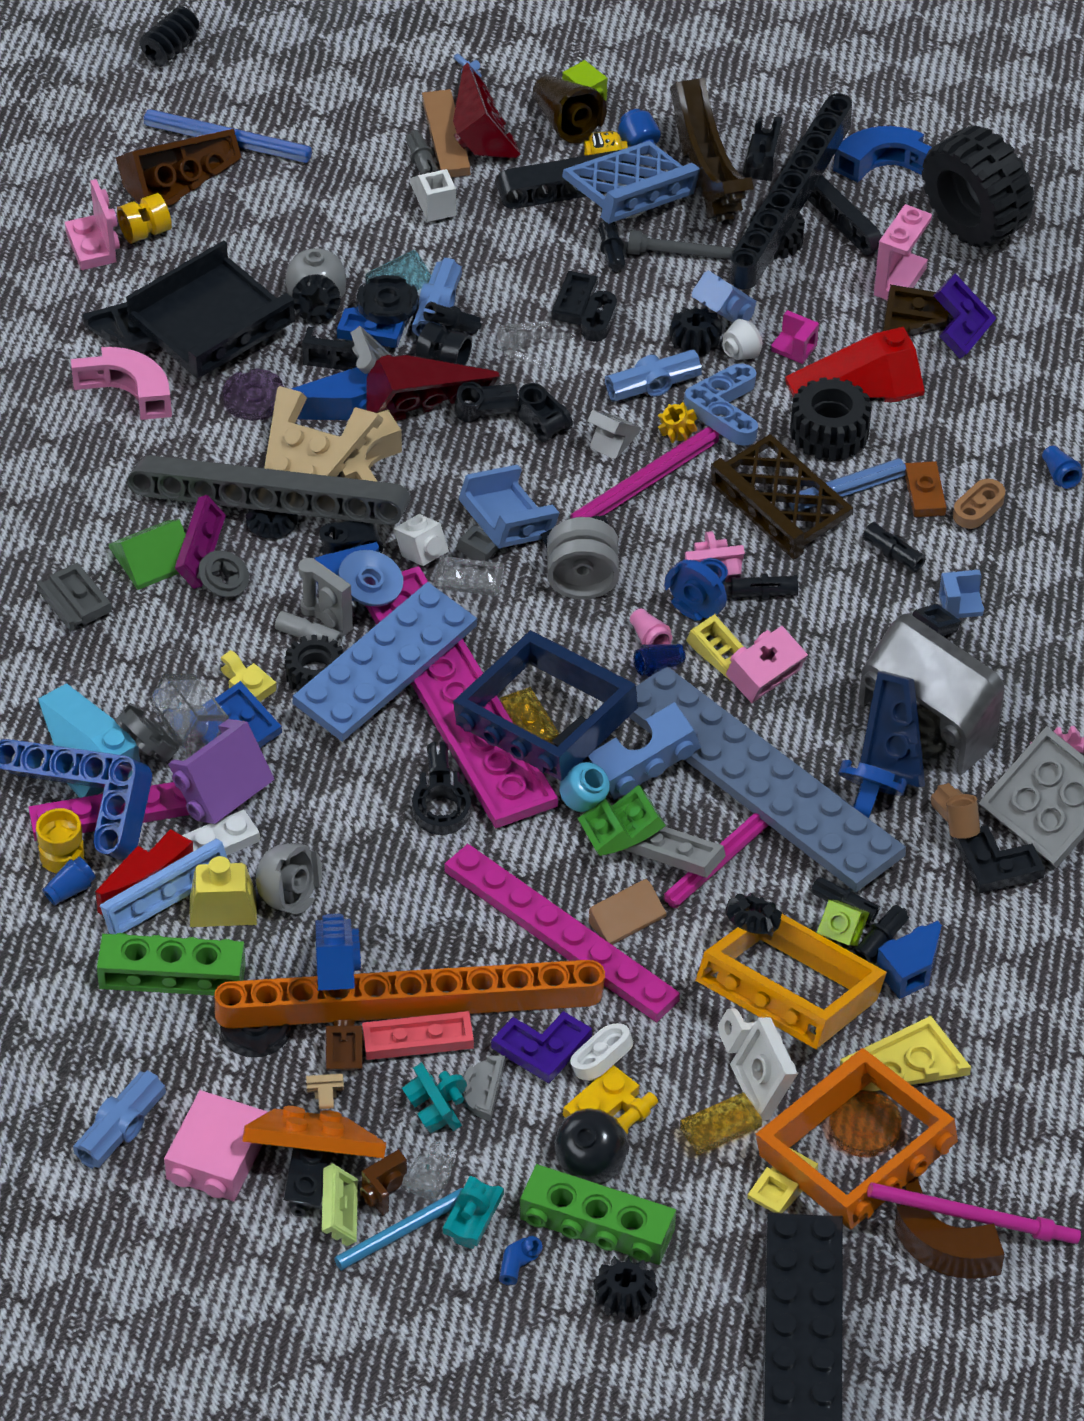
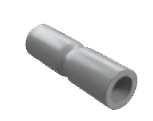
(302, 627)

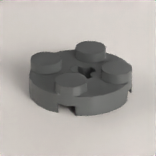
(151, 735)

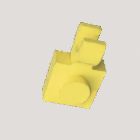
(252, 677)

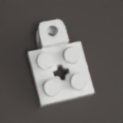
(760, 1059)

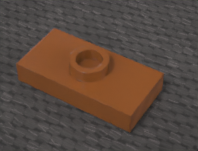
(925, 489)

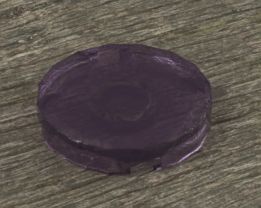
(251, 394)

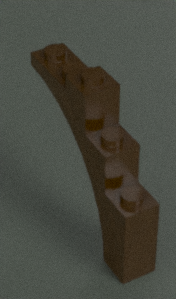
(700, 140)

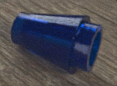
(655, 657)

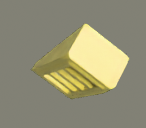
(714, 627)

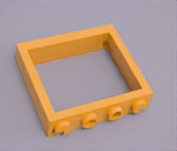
(784, 1007)

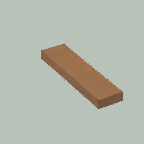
(439, 112)

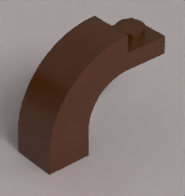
(946, 1248)

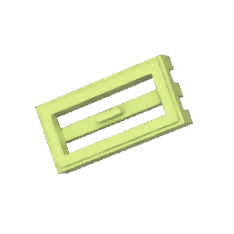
(339, 1204)

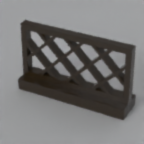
(758, 505)

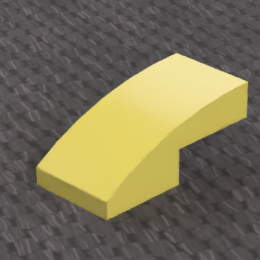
(775, 1190)

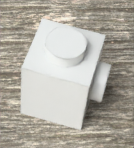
(421, 539)

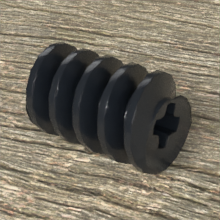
(169, 36)

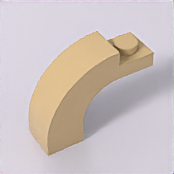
(379, 444)

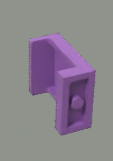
(222, 773)

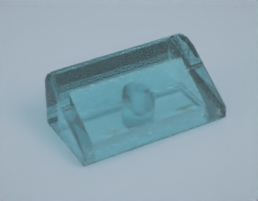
(407, 266)

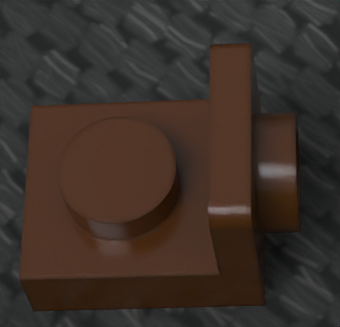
(344, 1046)
(383, 1178)

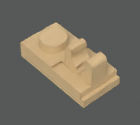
(325, 1088)

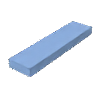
(157, 890)

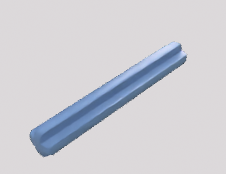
(859, 480)

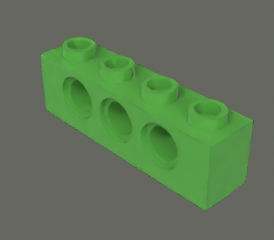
(168, 963)
(586, 1199)

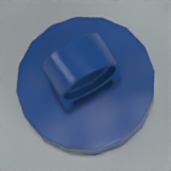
(697, 587)
(871, 782)

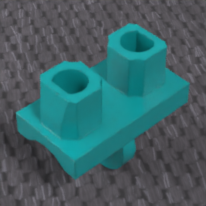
(425, 1087)
(472, 1212)

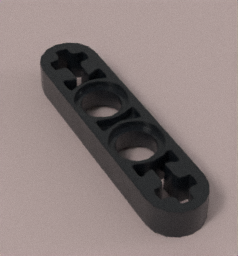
(845, 216)

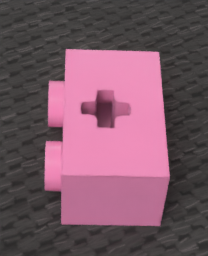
(766, 663)

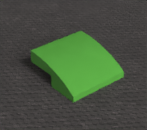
(622, 824)

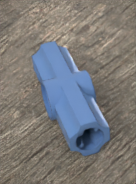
(440, 290)
(653, 375)
(119, 1119)

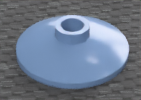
(378, 571)

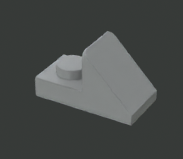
(611, 434)

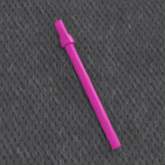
(1040, 1228)

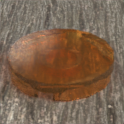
(866, 1124)

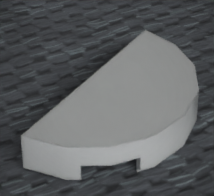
(483, 1086)

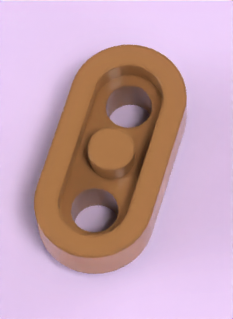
(979, 503)

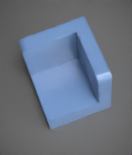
(961, 594)

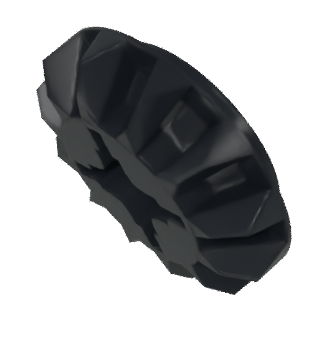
(328, 294)
(261, 526)
(753, 914)

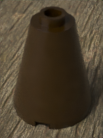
(570, 107)

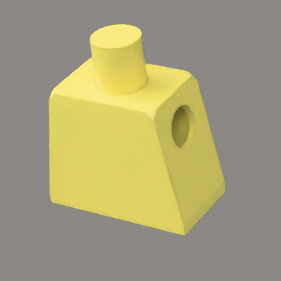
(222, 895)

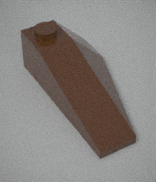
(177, 166)

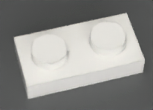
(233, 831)

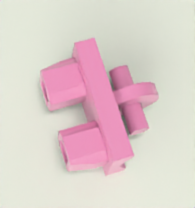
(718, 549)

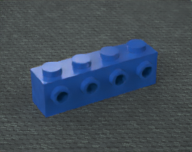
(336, 952)

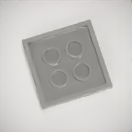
(1042, 797)

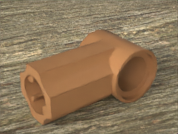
(958, 810)

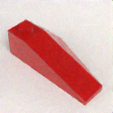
(880, 364)

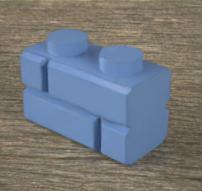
(723, 298)

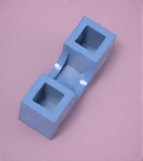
(671, 741)

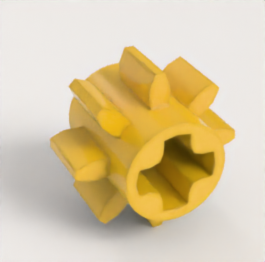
(677, 422)

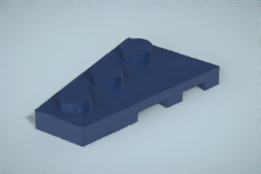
(893, 729)

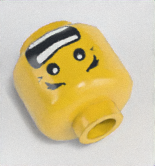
(603, 142)

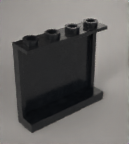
(208, 311)

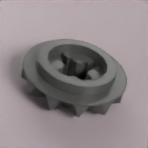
(231, 566)

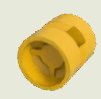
(140, 219)
(59, 838)

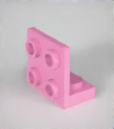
(93, 236)

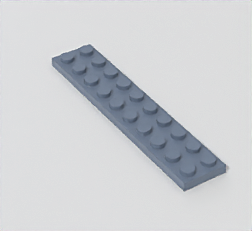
(773, 785)

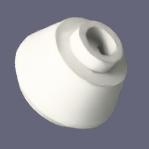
(742, 340)

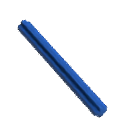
(245, 139)

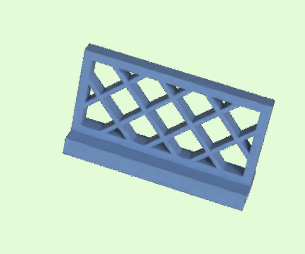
(638, 193)

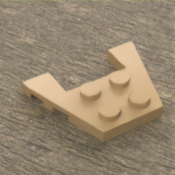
(311, 450)

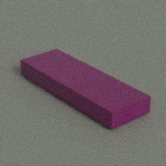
(199, 539)

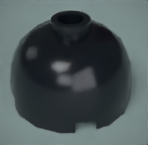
(591, 1145)

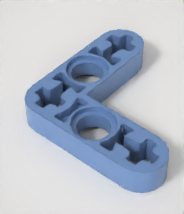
(709, 402)

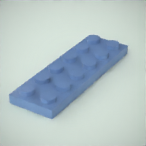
(384, 661)

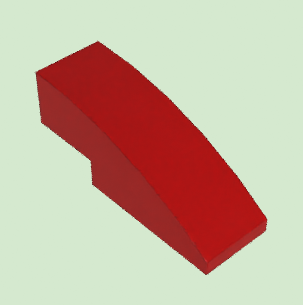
(142, 864)

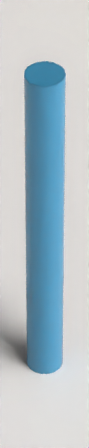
(396, 1231)

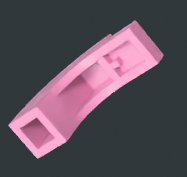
(127, 371)

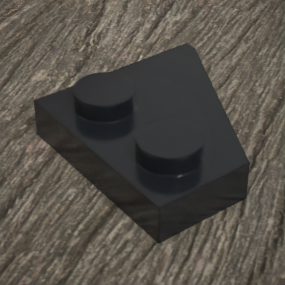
(116, 328)

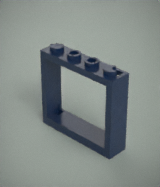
(615, 691)

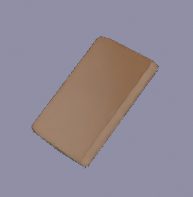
(626, 912)

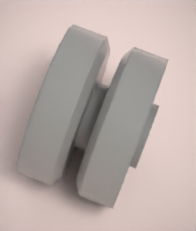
(582, 558)

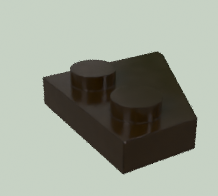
(914, 310)

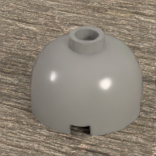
(315, 262)
(288, 877)

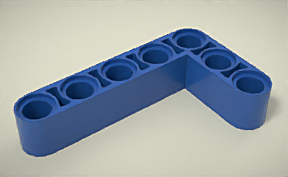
(85, 772)

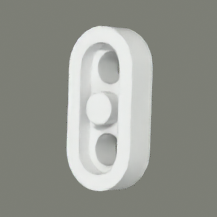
(601, 1051)

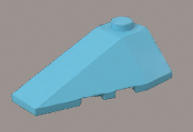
(84, 726)

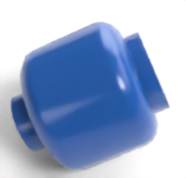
(638, 127)

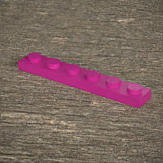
(163, 802)

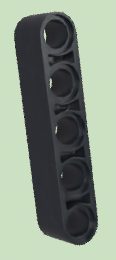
(543, 182)

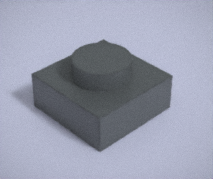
(476, 544)

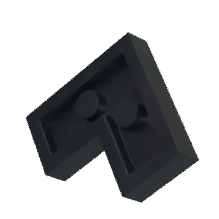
(996, 868)

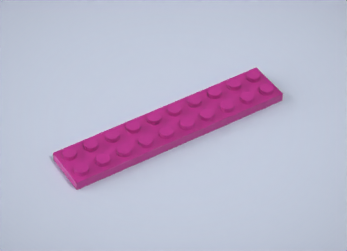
(503, 785)

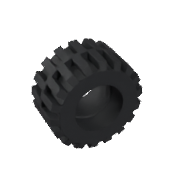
(830, 418)

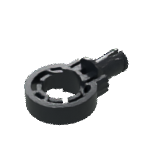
(440, 787)

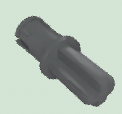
(421, 154)

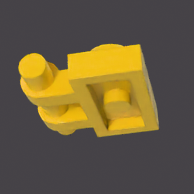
(611, 1094)

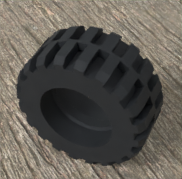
(978, 186)

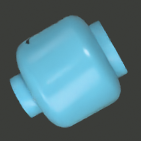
(584, 787)

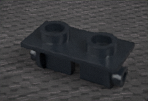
(305, 1180)

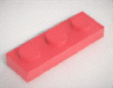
(417, 1035)

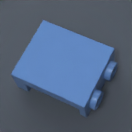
(504, 507)

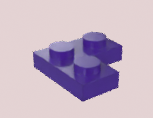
(969, 316)
(545, 1052)

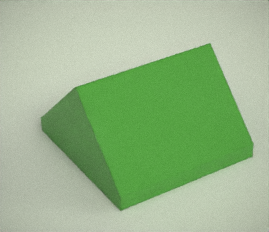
(150, 553)

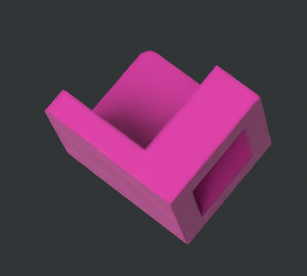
(797, 337)

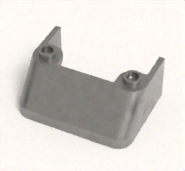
(946, 682)

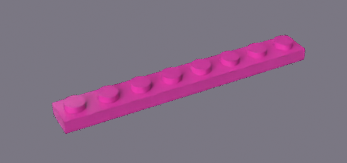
(561, 931)

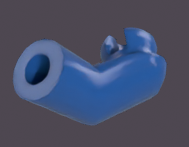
(518, 1255)

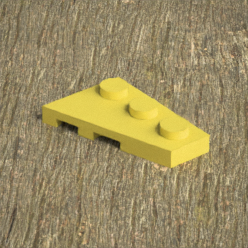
(919, 1054)

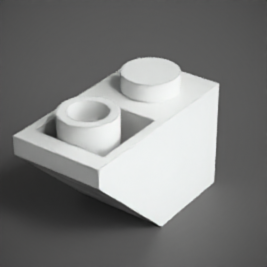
(435, 194)

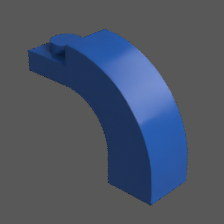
(878, 148)

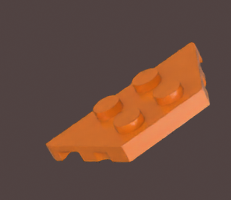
(313, 1131)

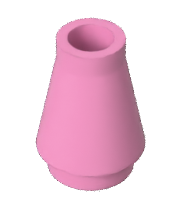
(649, 628)

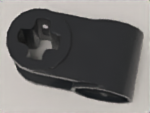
(542, 412)
(347, 536)

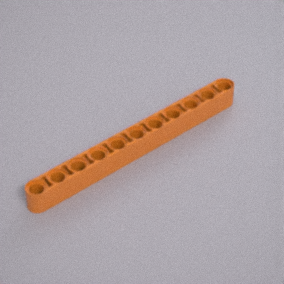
(427, 992)

